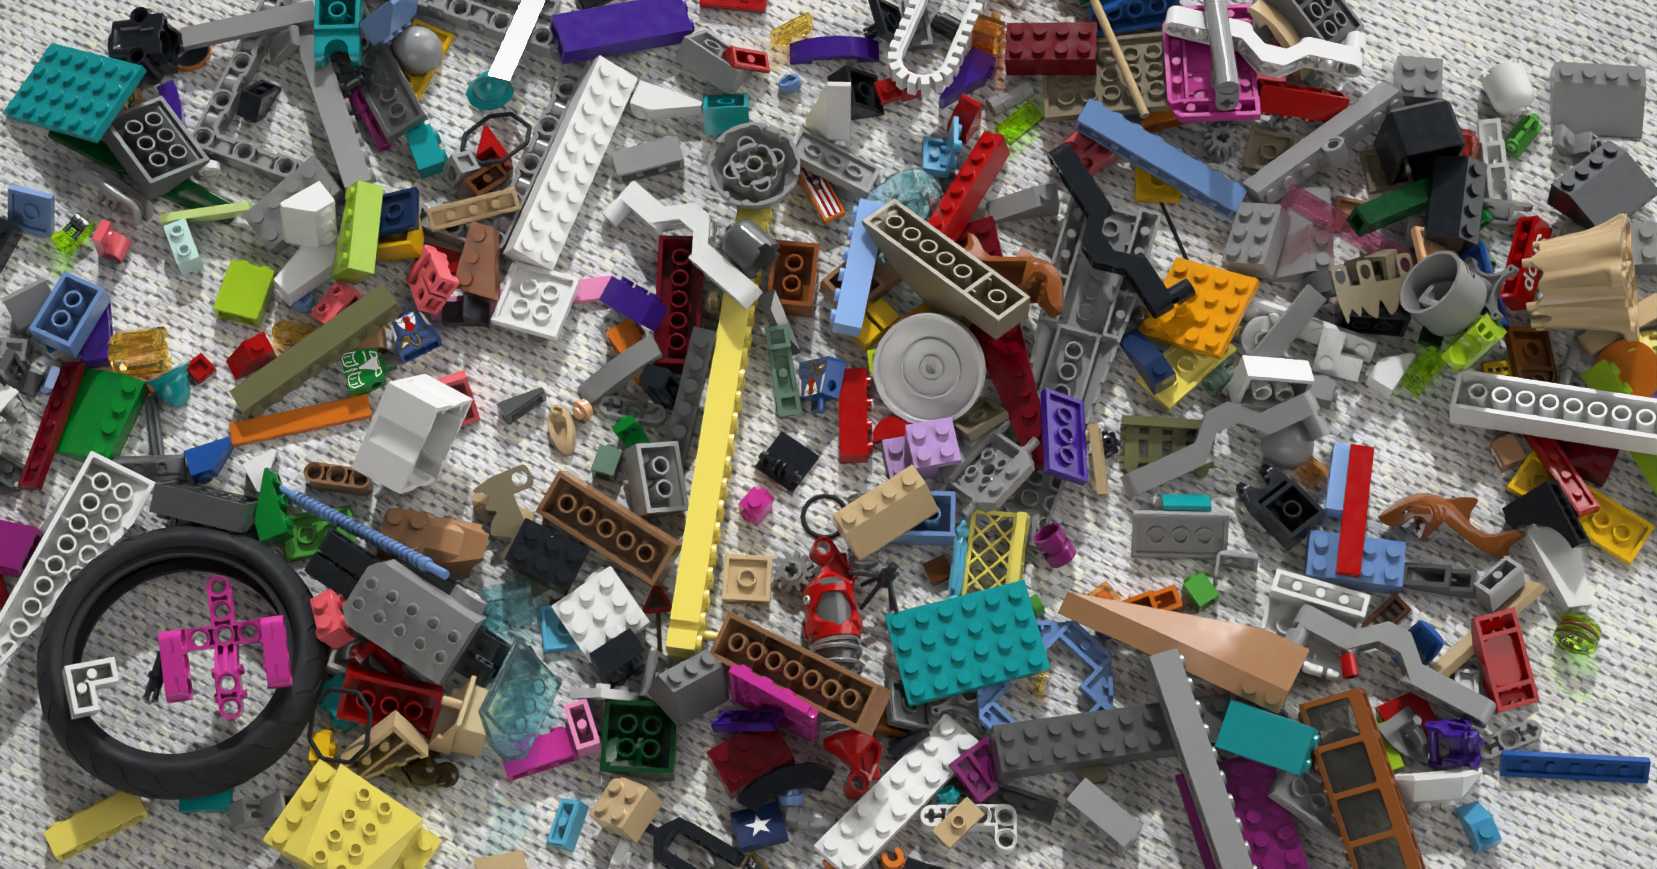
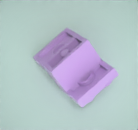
(925, 446)

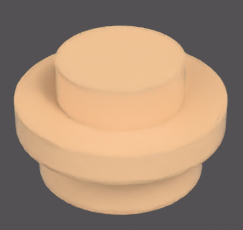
(582, 410)

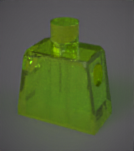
(1428, 368)

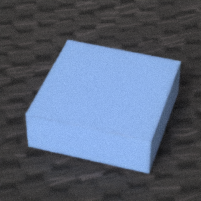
(50, 379)

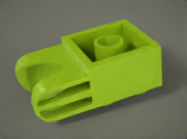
(1471, 344)

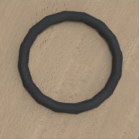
(807, 504)

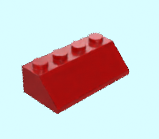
(387, 692)

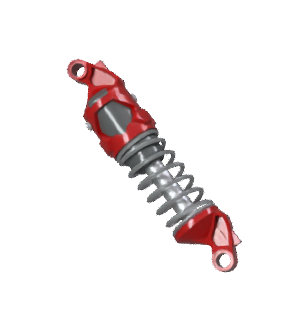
(835, 633)

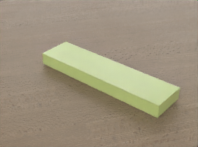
(207, 213)

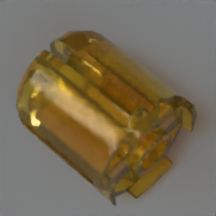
(139, 351)

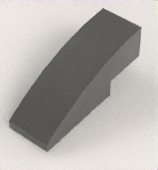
(1440, 579)

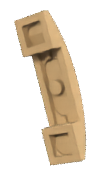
(1284, 32)

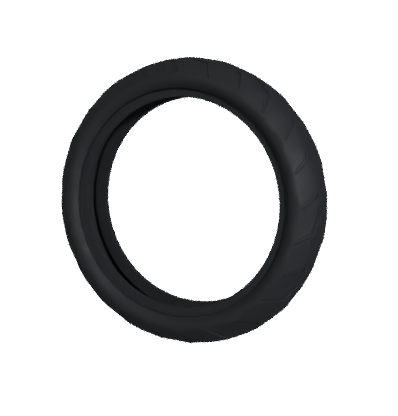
(146, 558)

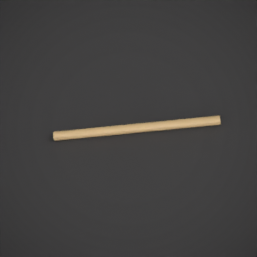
(1120, 59)

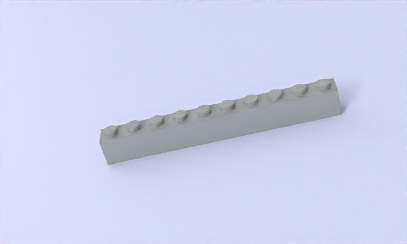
(334, 114)
(1199, 761)

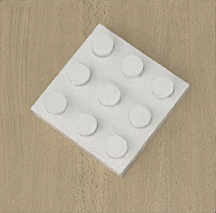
(536, 300)
(600, 611)

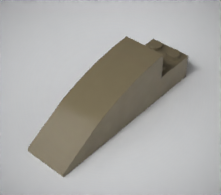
(945, 273)

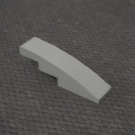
(620, 370)

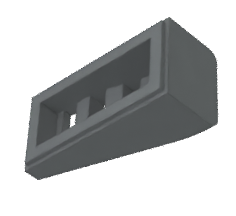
(518, 406)

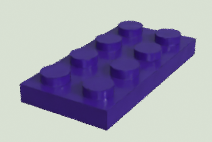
(1064, 436)

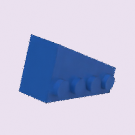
(1132, 14)

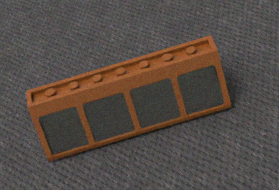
(1361, 783)

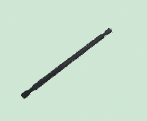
(1174, 231)

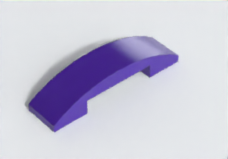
(834, 49)

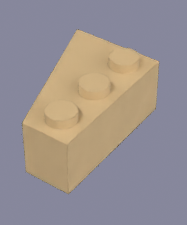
(390, 744)

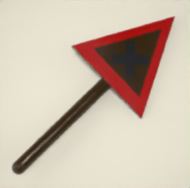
(657, 603)

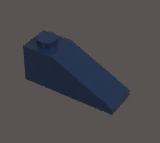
(1148, 361)

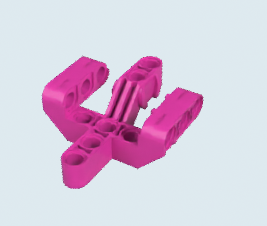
(176, 645)

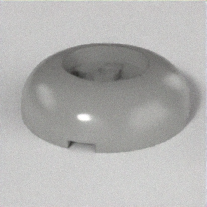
(745, 144)

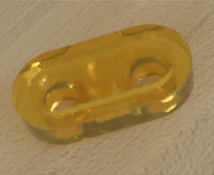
(296, 331)

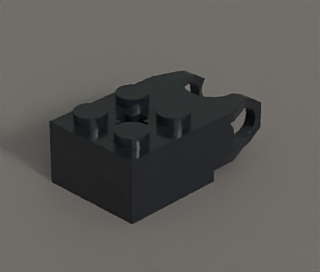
(1282, 507)

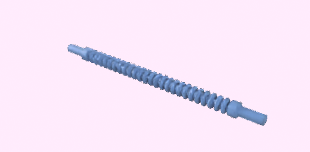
(364, 532)

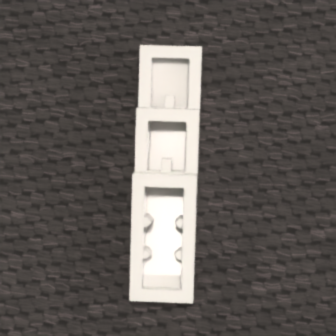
(1494, 154)

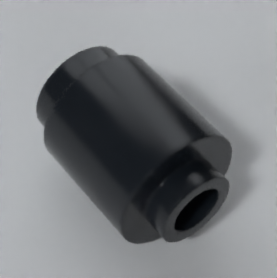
(945, 25)

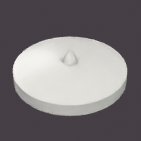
(929, 368)

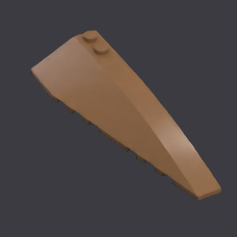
(1221, 653)

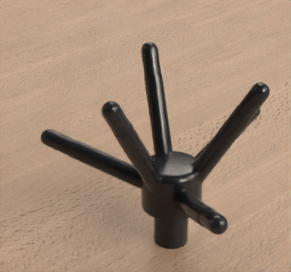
(884, 579)

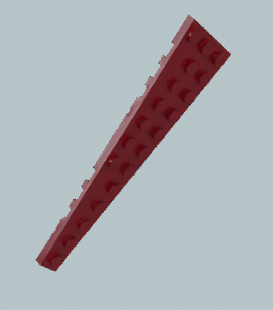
(1008, 358)

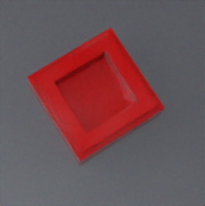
(200, 368)

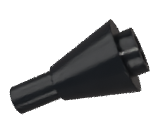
(903, 745)

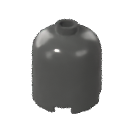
(749, 247)

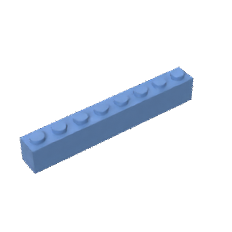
(1160, 158)

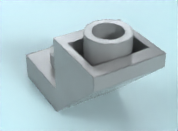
(1573, 144)

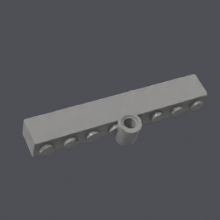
(1324, 146)

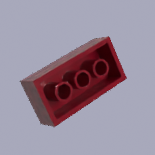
(1051, 48)

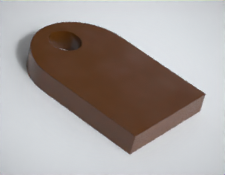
(1530, 354)

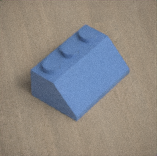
(389, 20)

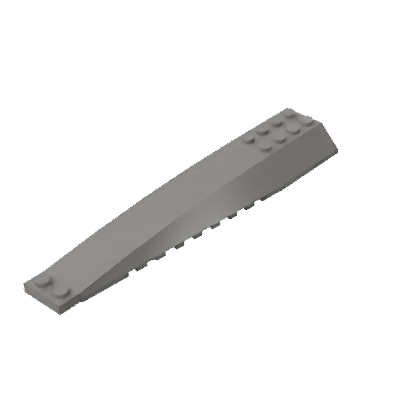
(1079, 345)

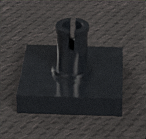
(886, 20)

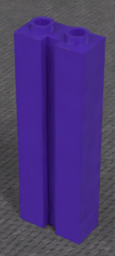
(620, 28)

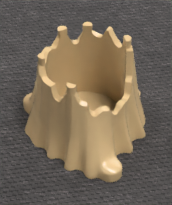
(1587, 281)

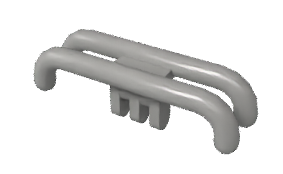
(113, 190)

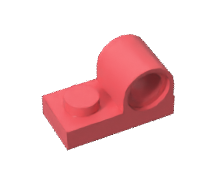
(109, 243)

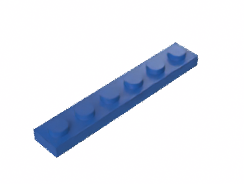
(1574, 766)

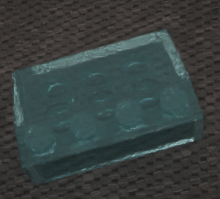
(518, 702)

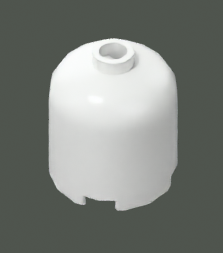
(1508, 88)

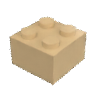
(626, 808)

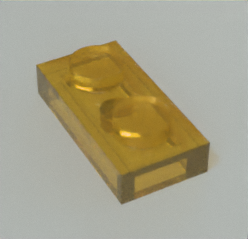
(785, 33)

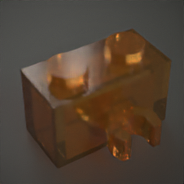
(990, 34)

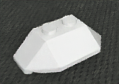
(1436, 787)

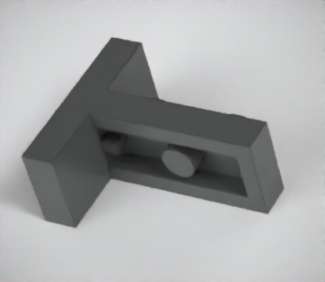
(17, 376)

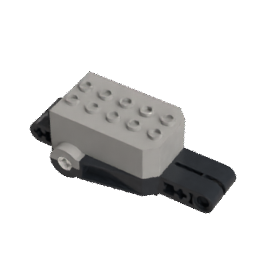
(410, 613)

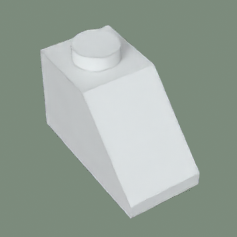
(1388, 373)

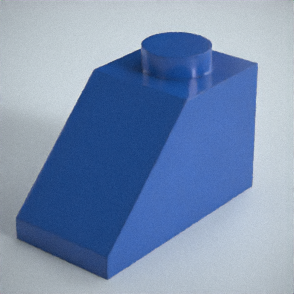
(208, 459)

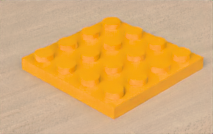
(1210, 317)

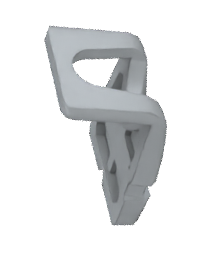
(1235, 559)

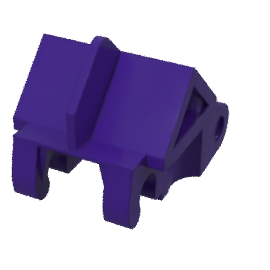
(1463, 743)

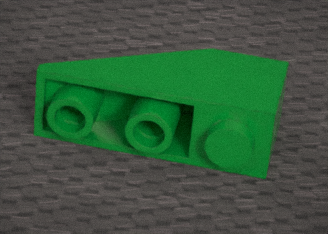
(271, 515)

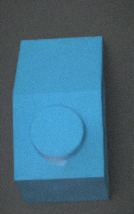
(1478, 827)

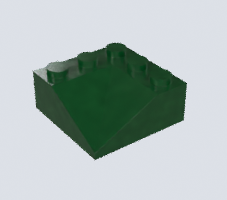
(638, 740)

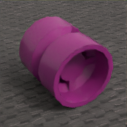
(1054, 544)

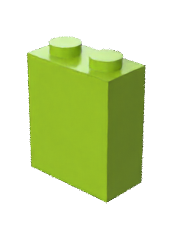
(245, 293)

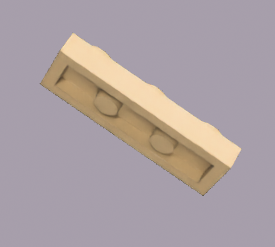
(1097, 459)

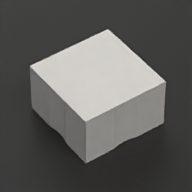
(411, 433)

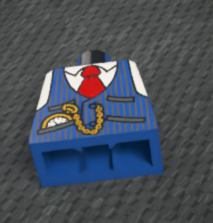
(414, 335)
(820, 381)

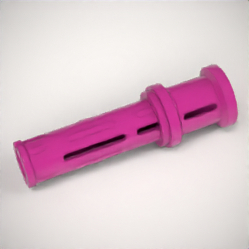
(364, 112)

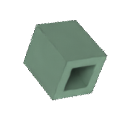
(607, 462)

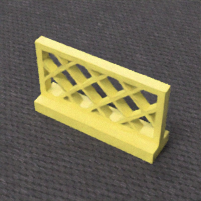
(1016, 554)

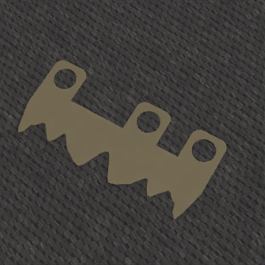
(1369, 292)
(508, 516)

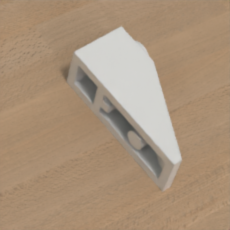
(659, 103)

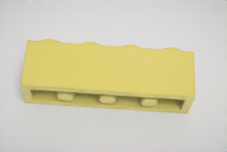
(95, 824)

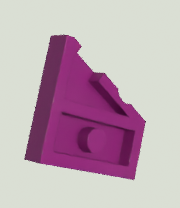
(975, 771)

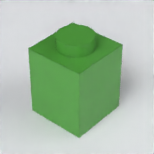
(1199, 591)

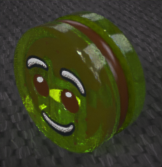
(1577, 634)

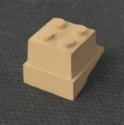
(459, 722)

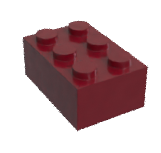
(748, 757)

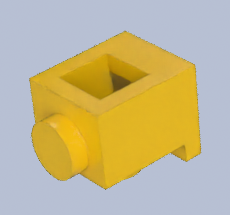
(326, 745)

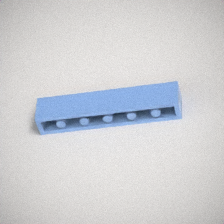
(856, 275)

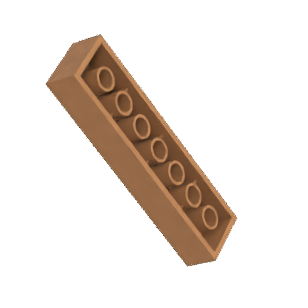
(810, 676)

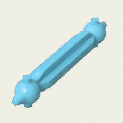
(958, 560)

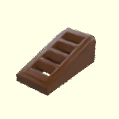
(1387, 606)

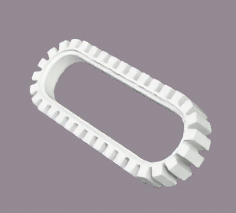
(954, 57)

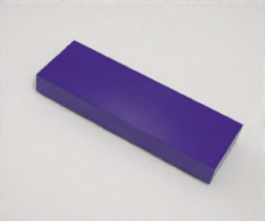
(747, 720)

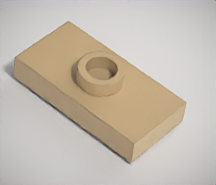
(958, 823)

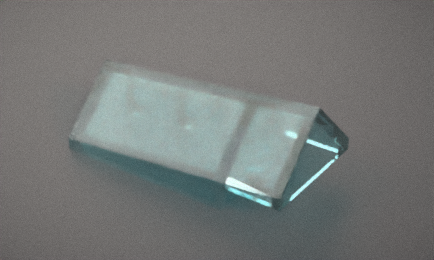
(509, 605)

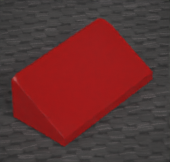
(747, 59)

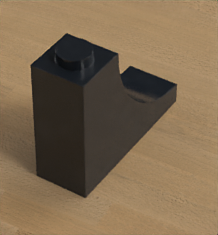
(1547, 507)

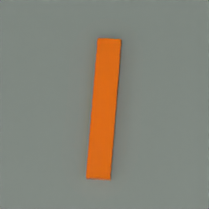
(300, 420)

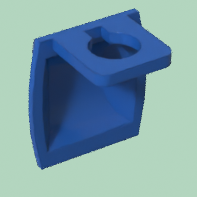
(1427, 642)

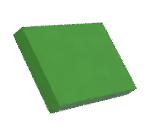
(310, 532)

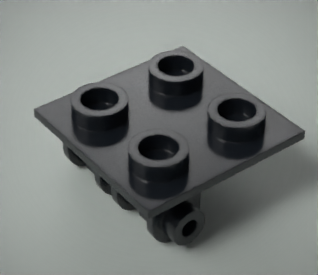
(786, 461)

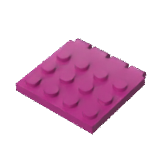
(762, 694)

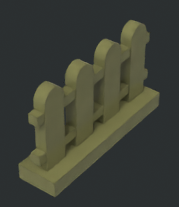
(1155, 438)

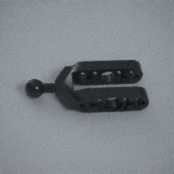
(665, 834)

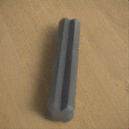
(154, 425)

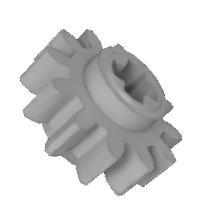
(789, 564)

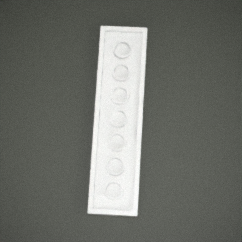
(895, 797)

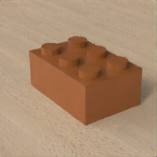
(795, 276)

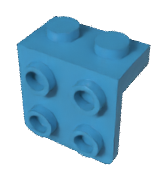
(939, 154)

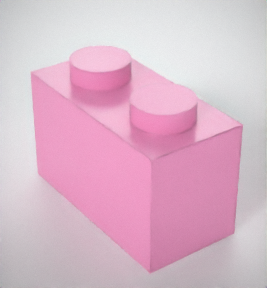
(582, 728)

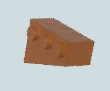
(480, 263)

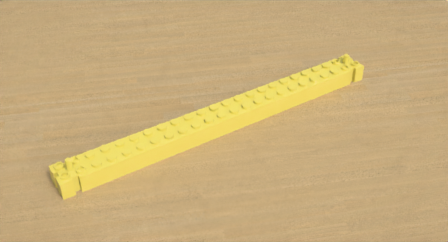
(713, 467)

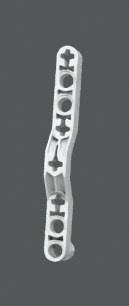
(1269, 59)
(704, 230)

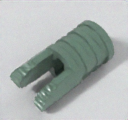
(1218, 377)

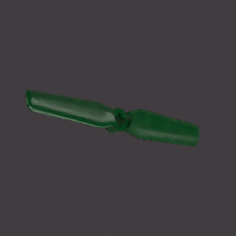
(185, 194)

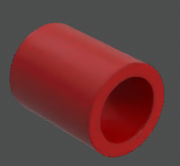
(1348, 666)

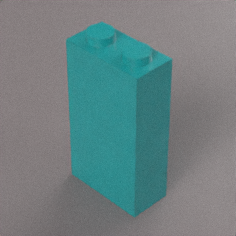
(1267, 739)

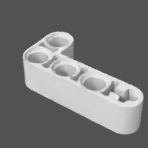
(992, 824)

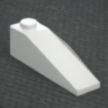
(832, 114)

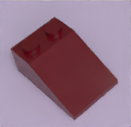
(1590, 461)

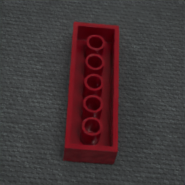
(681, 290)

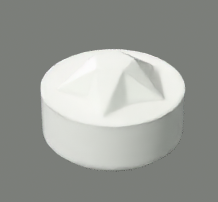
(211, 169)

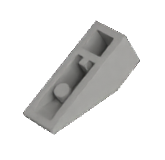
(1026, 204)

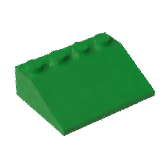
(102, 415)

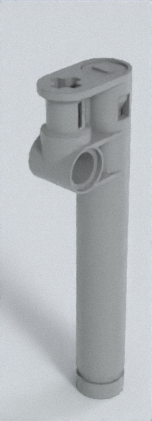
(1223, 63)

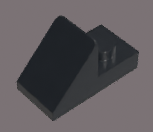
(466, 313)

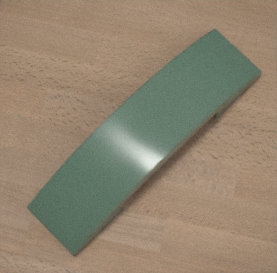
(783, 371)

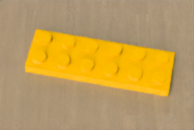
(1611, 529)

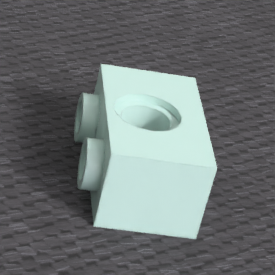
(183, 246)

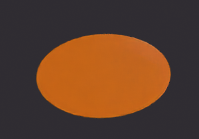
(1636, 367)

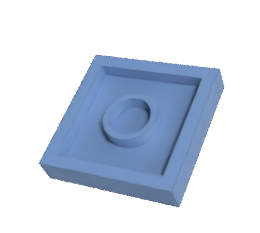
(31, 210)

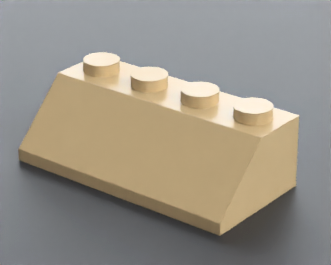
(885, 513)

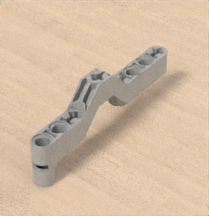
(1298, 408)
(1399, 644)

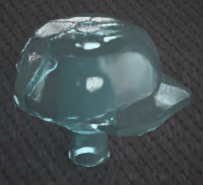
(911, 188)

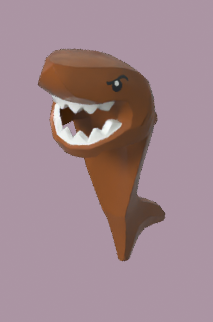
(1456, 512)

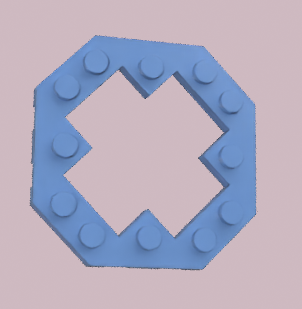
(1085, 647)

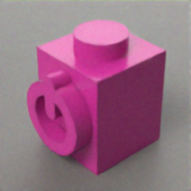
(756, 505)

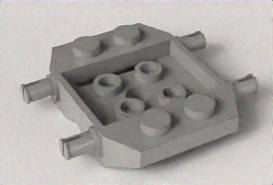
(1010, 465)

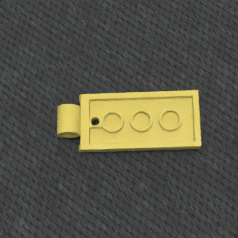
(1189, 371)

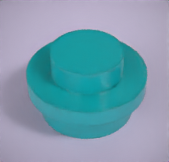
(948, 795)

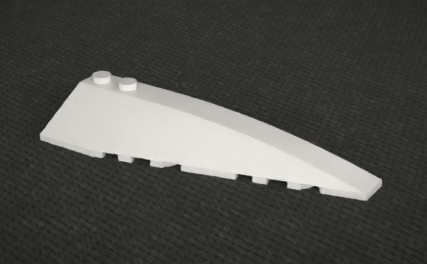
(88, 522)

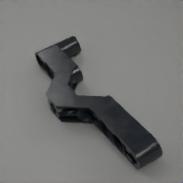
(1097, 248)

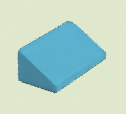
(567, 824)

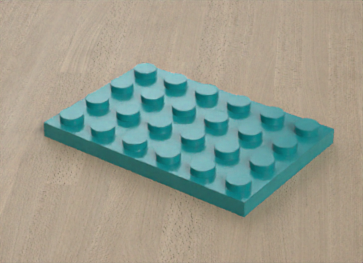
(74, 92)
(967, 643)

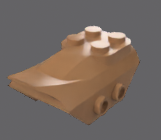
(444, 539)

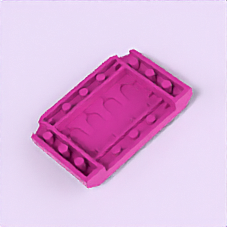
(1189, 79)

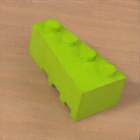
(358, 233)

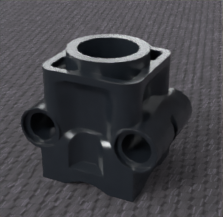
(146, 41)

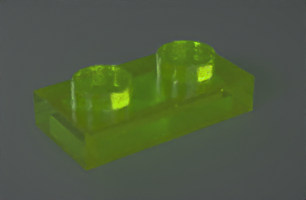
(1019, 123)

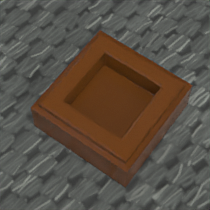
(937, 570)

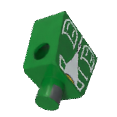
(365, 370)

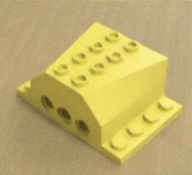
(349, 824)

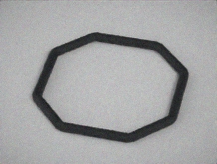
(512, 153)
(368, 726)

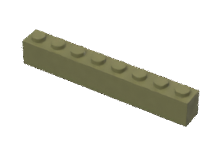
(316, 351)

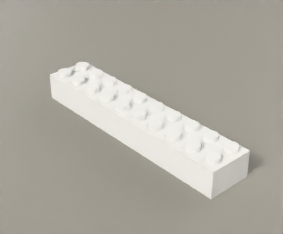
(570, 164)
(1555, 411)

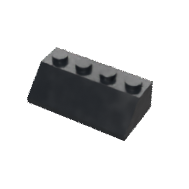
(1455, 202)

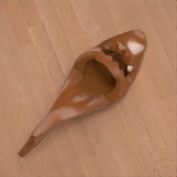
(1028, 273)

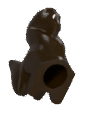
(427, 772)

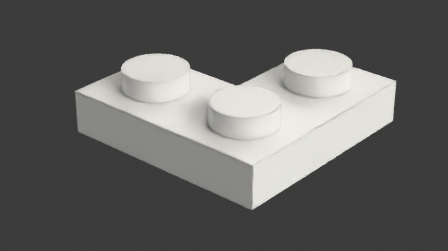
(1331, 360)
(602, 692)

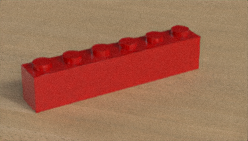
(970, 185)

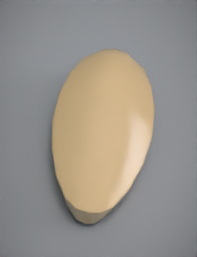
(561, 429)

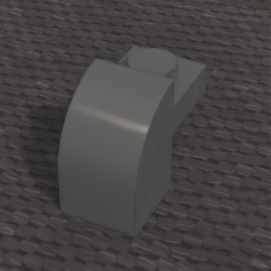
(1323, 282)

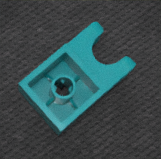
(338, 30)

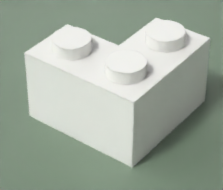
(83, 680)

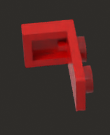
(362, 651)

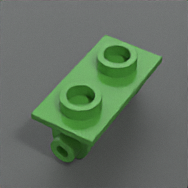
(1522, 135)

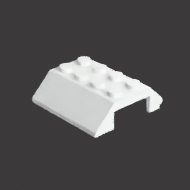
(1293, 590)

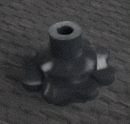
(1110, 443)

